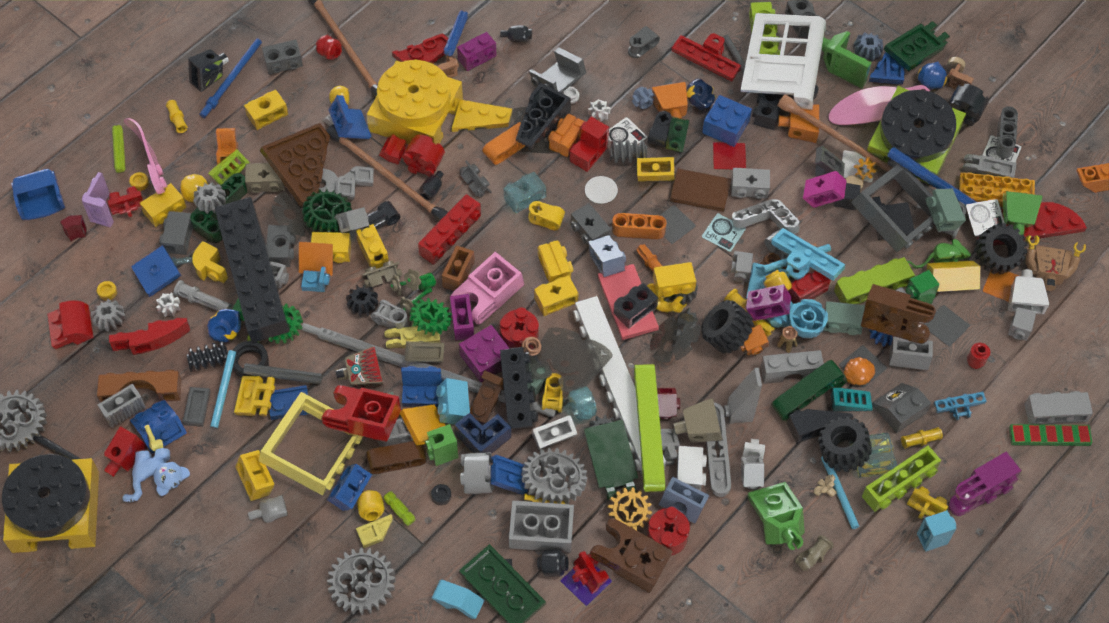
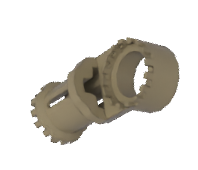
(815, 554)

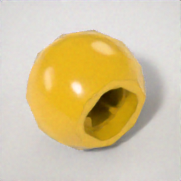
(339, 90)

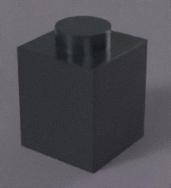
(851, 193)

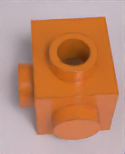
(756, 342)

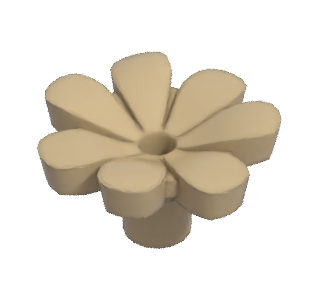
(826, 486)

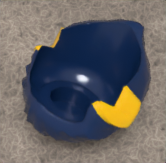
(700, 94)

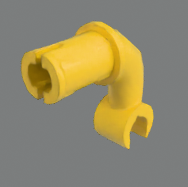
(664, 306)

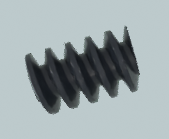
(207, 356)

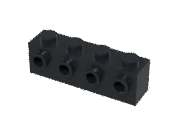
(518, 388)

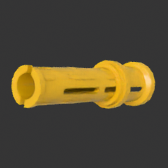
(735, 296)

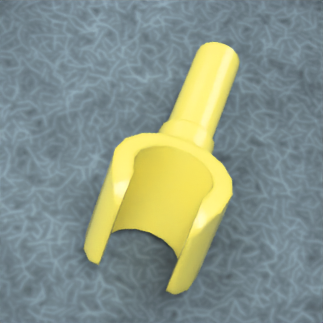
(153, 444)

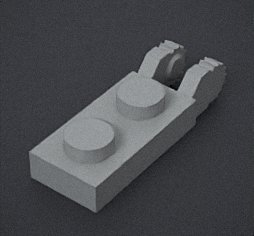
(989, 165)

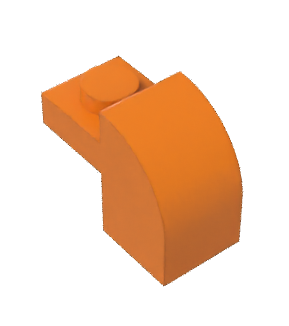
(226, 144)

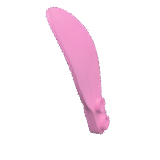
(865, 105)
(153, 167)

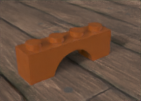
(164, 384)

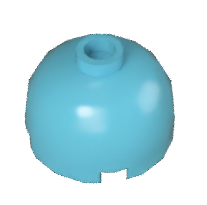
(808, 318)

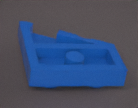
(888, 71)

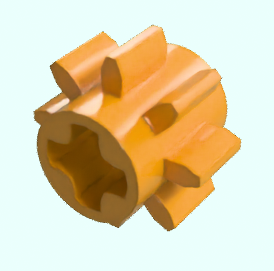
(860, 171)

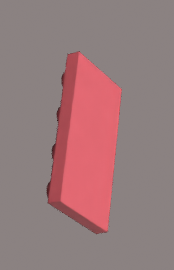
(618, 286)

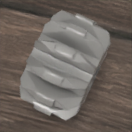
(209, 197)
(108, 315)

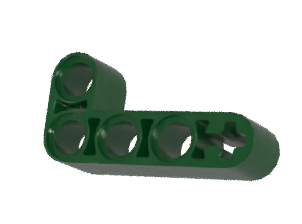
(235, 190)
(809, 389)

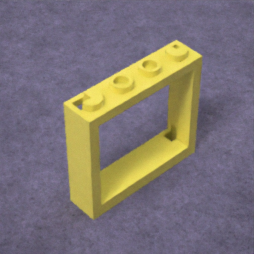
(315, 408)

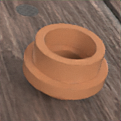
(535, 343)

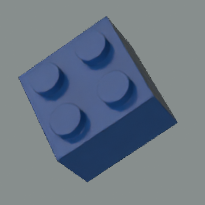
(726, 120)

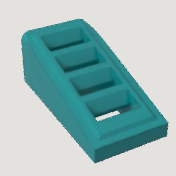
(838, 393)

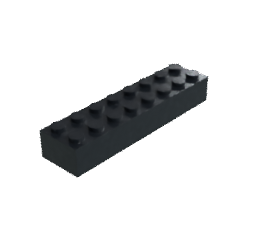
(252, 270)

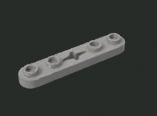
(719, 467)

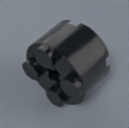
(970, 101)

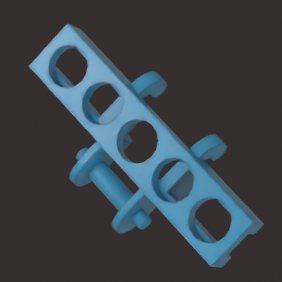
(953, 407)

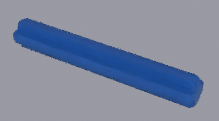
(455, 33)

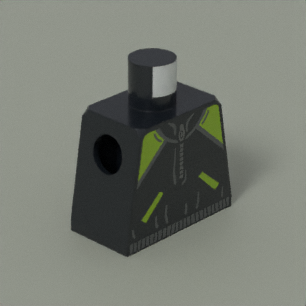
(206, 68)

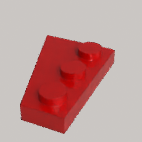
(429, 51)

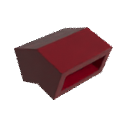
(74, 227)

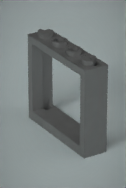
(880, 219)

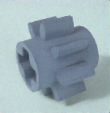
(642, 97)

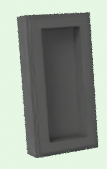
(196, 406)

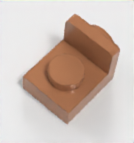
(450, 67)
(957, 78)

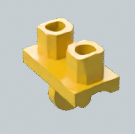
(926, 504)

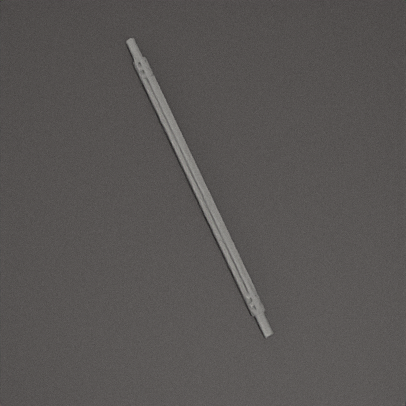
(398, 359)

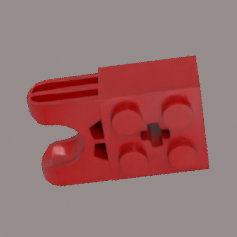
(364, 412)

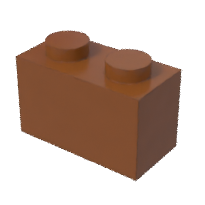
(458, 268)

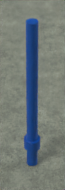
(212, 102)

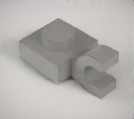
(670, 444)

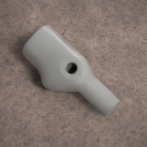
(270, 509)

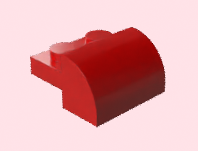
(70, 324)

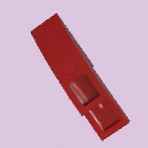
(157, 336)

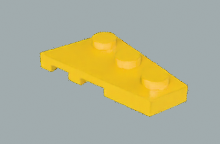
(477, 115)

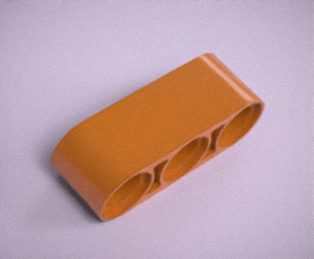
(503, 145)
(630, 224)

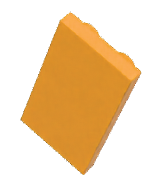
(991, 187)

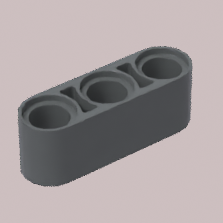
(1007, 132)

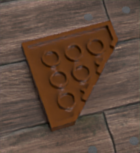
(299, 160)

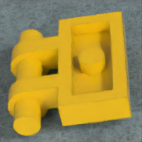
(249, 394)

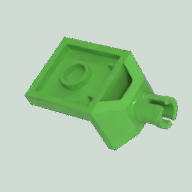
(844, 62)
(780, 514)

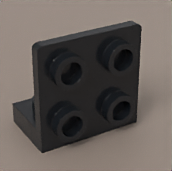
(899, 214)

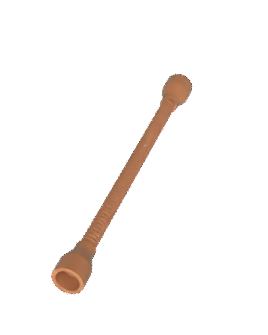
(789, 105)

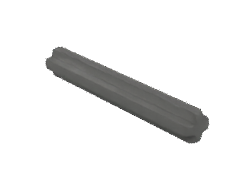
(281, 373)

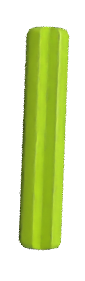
(118, 148)

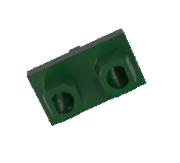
(677, 134)

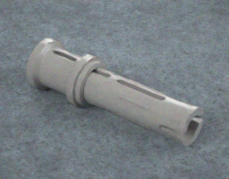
(194, 294)

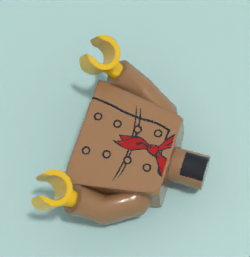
(1051, 263)

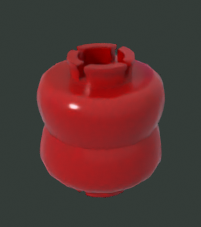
(328, 47)

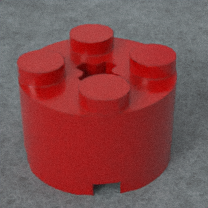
(423, 155)
(518, 326)
(670, 521)

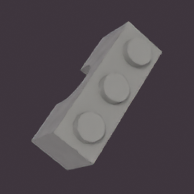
(777, 367)

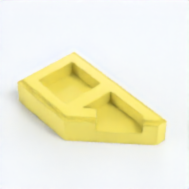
(374, 531)

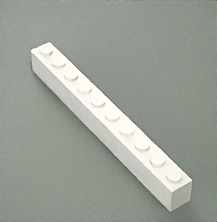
(614, 374)

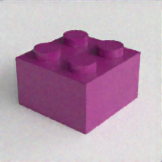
(483, 352)

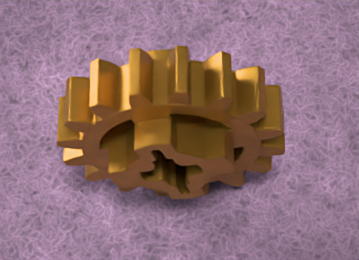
(630, 500)

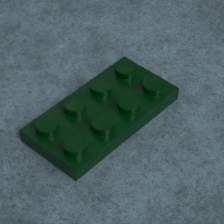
(502, 586)

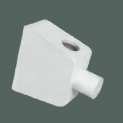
(1028, 293)

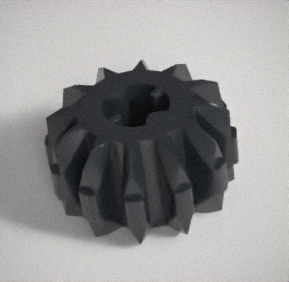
(362, 300)

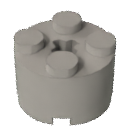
(476, 473)

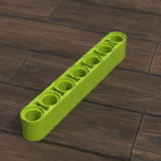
(649, 428)

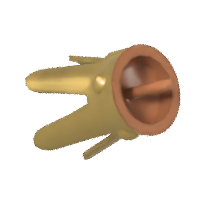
(789, 335)

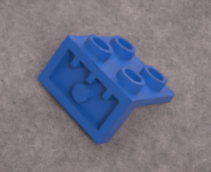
(348, 122)
(420, 386)
(162, 421)

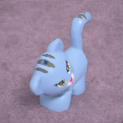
(166, 475)

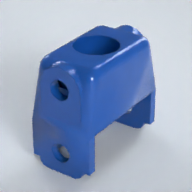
(37, 194)

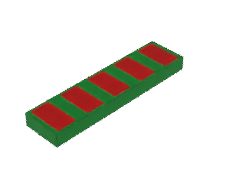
(1050, 435)

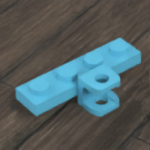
(804, 255)

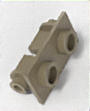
(374, 275)

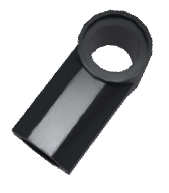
(385, 214)

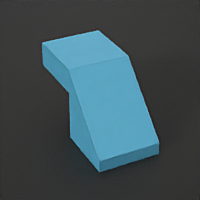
(458, 597)

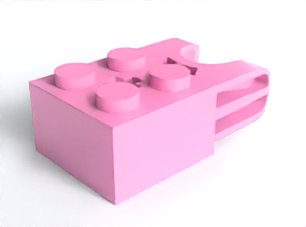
(491, 286)

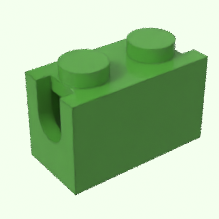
(441, 445)

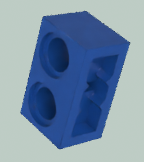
(349, 487)

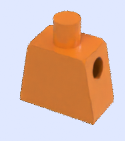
(671, 99)
(799, 127)

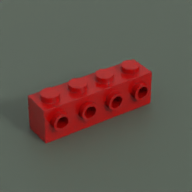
(449, 229)

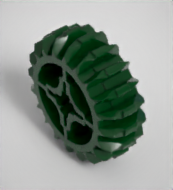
(329, 206)

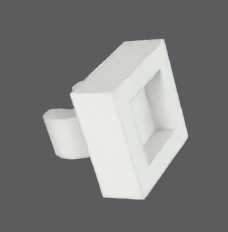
(753, 449)

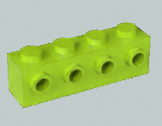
(889, 275)
(901, 478)

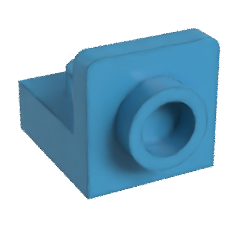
(315, 280)

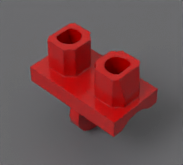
(125, 203)
(587, 574)

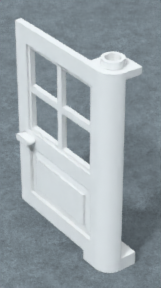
(780, 72)

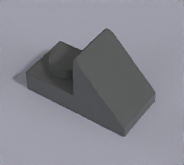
(827, 162)

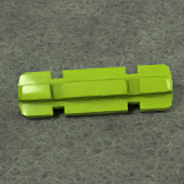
(399, 508)

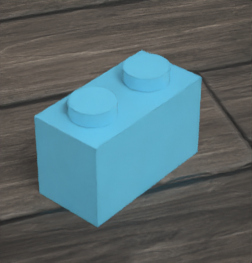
(452, 400)
(936, 530)

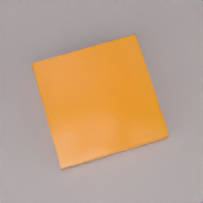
(420, 421)

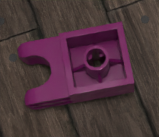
(985, 484)

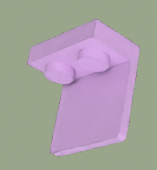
(95, 202)

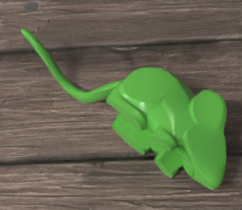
(946, 253)

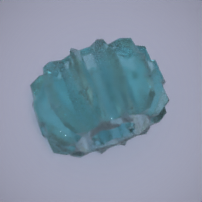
(582, 403)

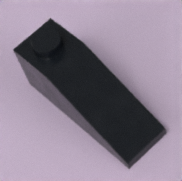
(809, 422)

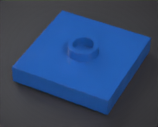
(156, 271)

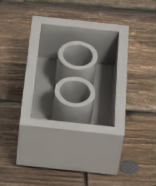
(541, 526)

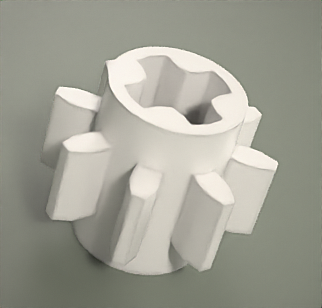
(599, 110)
(168, 304)

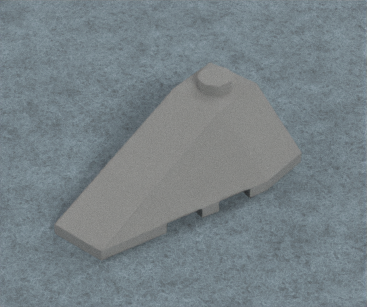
(744, 399)

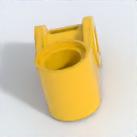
(546, 216)
(553, 395)

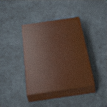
(700, 190)

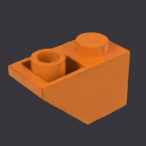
(1095, 177)

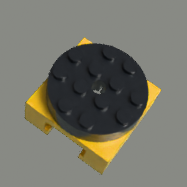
(64, 514)

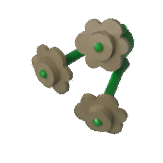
(414, 281)

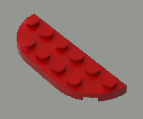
(1052, 221)

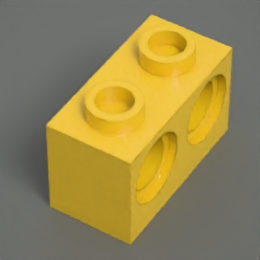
(254, 475)

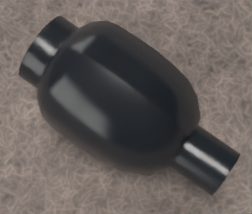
(517, 33)
(431, 185)

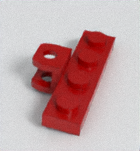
(708, 55)

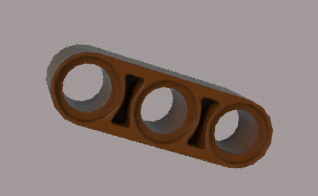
(395, 457)

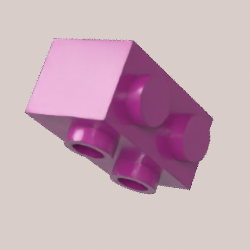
(476, 51)
(768, 302)

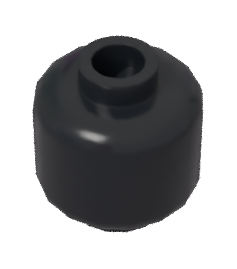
(553, 563)

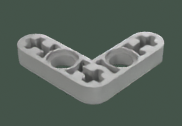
(767, 210)

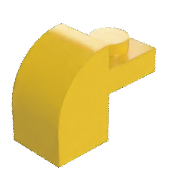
(205, 263)

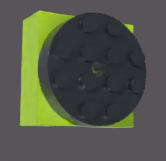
(926, 144)

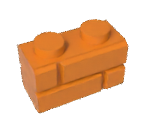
(566, 135)

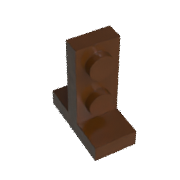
(487, 397)

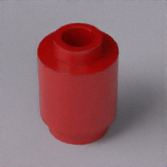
(978, 355)

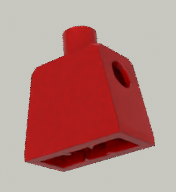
(123, 451)

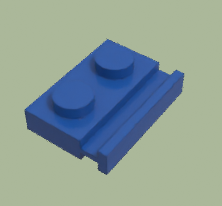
(283, 400)
(507, 474)

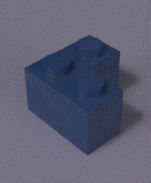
(482, 438)

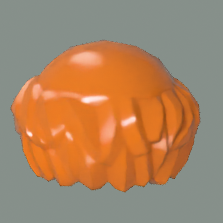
(859, 371)

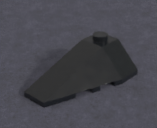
(542, 114)

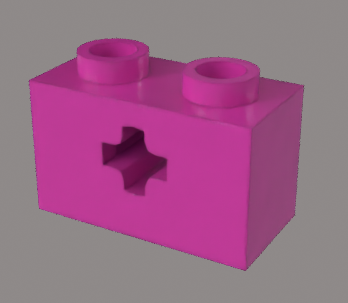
(824, 189)

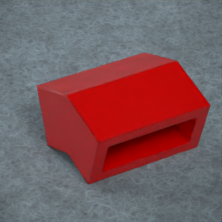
(393, 149)

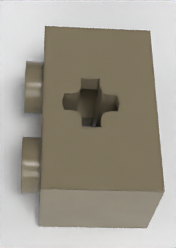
(262, 178)

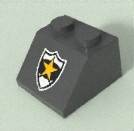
(902, 406)

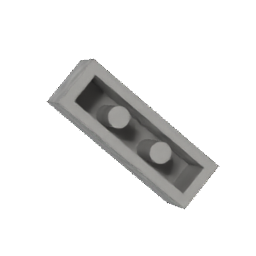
(1058, 408)

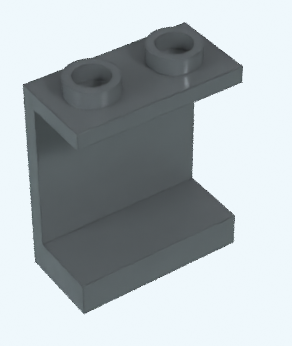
(562, 74)

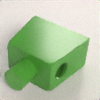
(1020, 209)

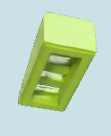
(225, 164)

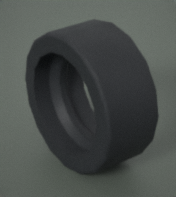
(248, 346)

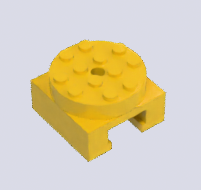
(413, 101)

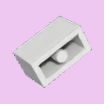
(554, 432)
(690, 465)

